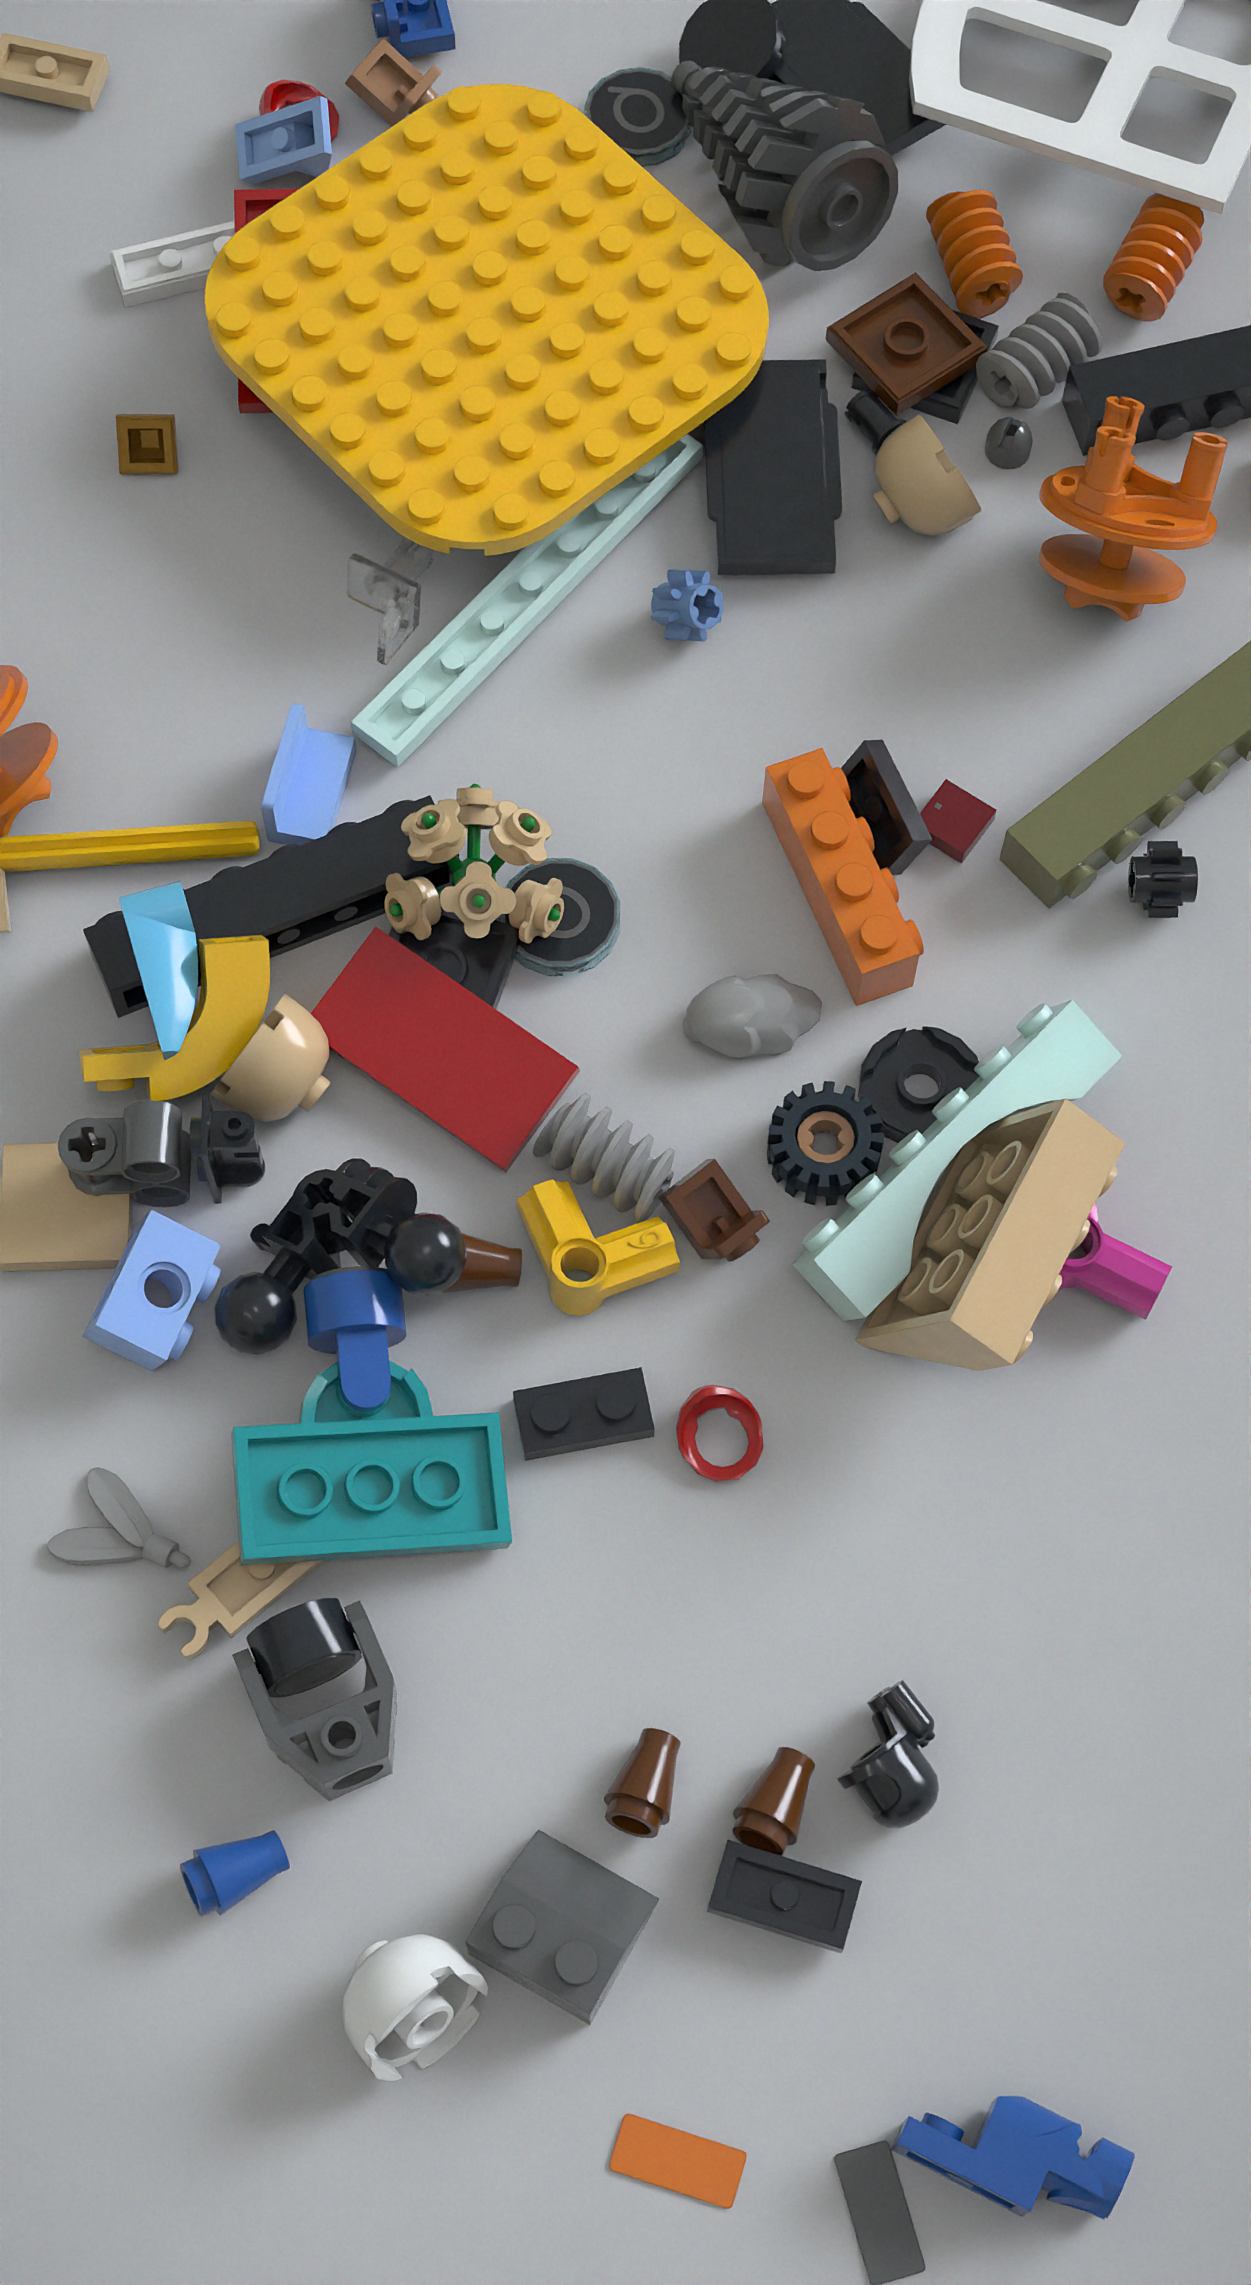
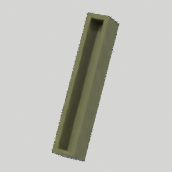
(1135, 786)

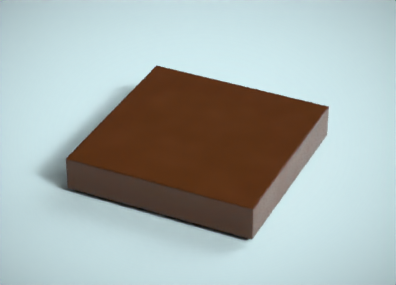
(905, 343)

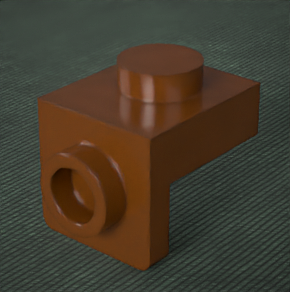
(713, 1213)

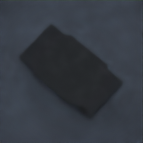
(854, 56)
(775, 473)

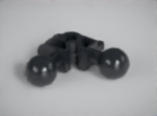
(419, 1249)

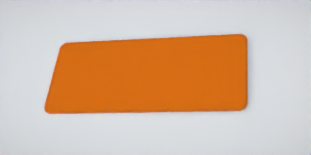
(678, 2160)

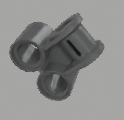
(132, 1154)

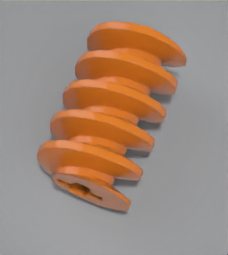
(974, 251)
(1154, 257)

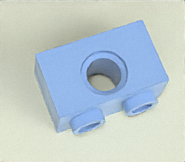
(124, 1316)

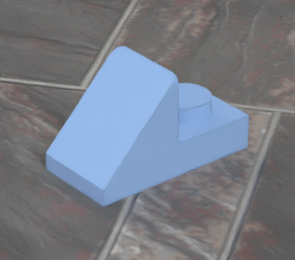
(285, 142)

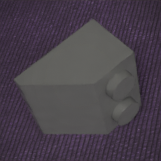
(561, 1925)

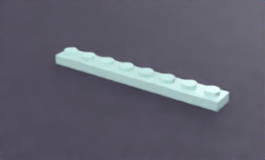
(512, 608)

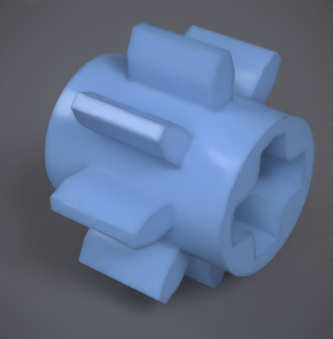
(687, 605)

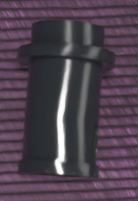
(872, 418)

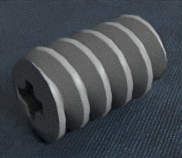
(1039, 353)
(606, 1157)

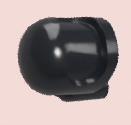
(894, 1773)

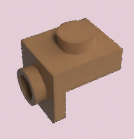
(392, 83)

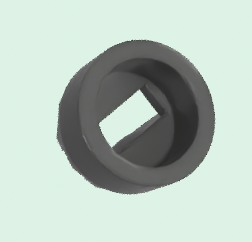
(1020, 447)

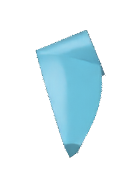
(165, 957)

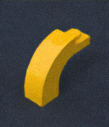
(222, 1024)

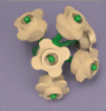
(474, 895)

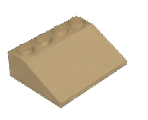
(997, 1239)

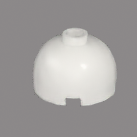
(409, 2002)

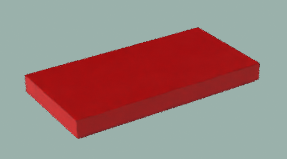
(442, 1049)

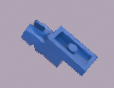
(1017, 2155)

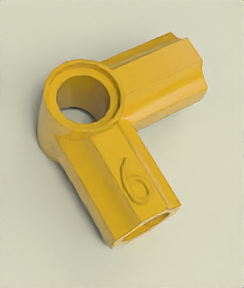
(567, 1244)

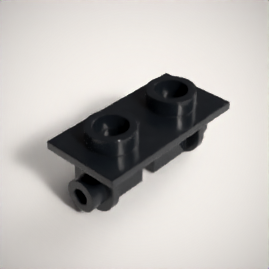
(225, 1149)

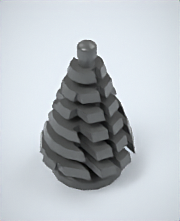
(791, 164)

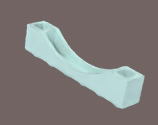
(871, 1243)

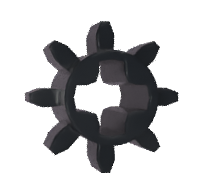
(1162, 879)

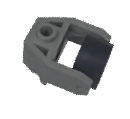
(307, 1650)

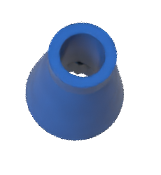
(231, 1871)

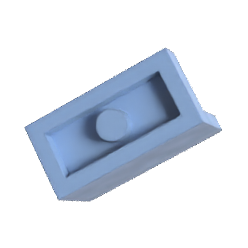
(306, 781)

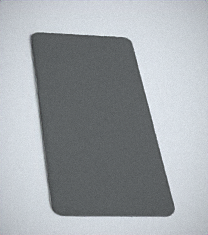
(879, 2213)

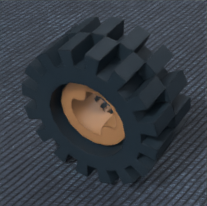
(792, 1142)

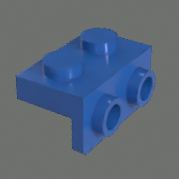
(414, 25)

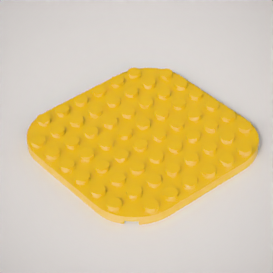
(486, 318)

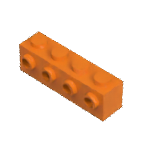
(841, 877)

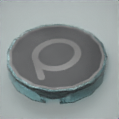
(640, 114)
(587, 924)

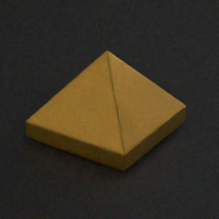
(147, 443)

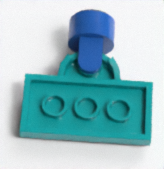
(368, 1457)

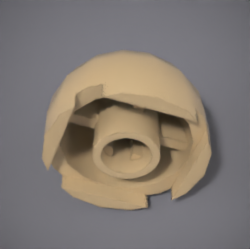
(921, 482)
(278, 1066)

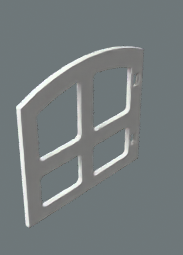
(1094, 142)

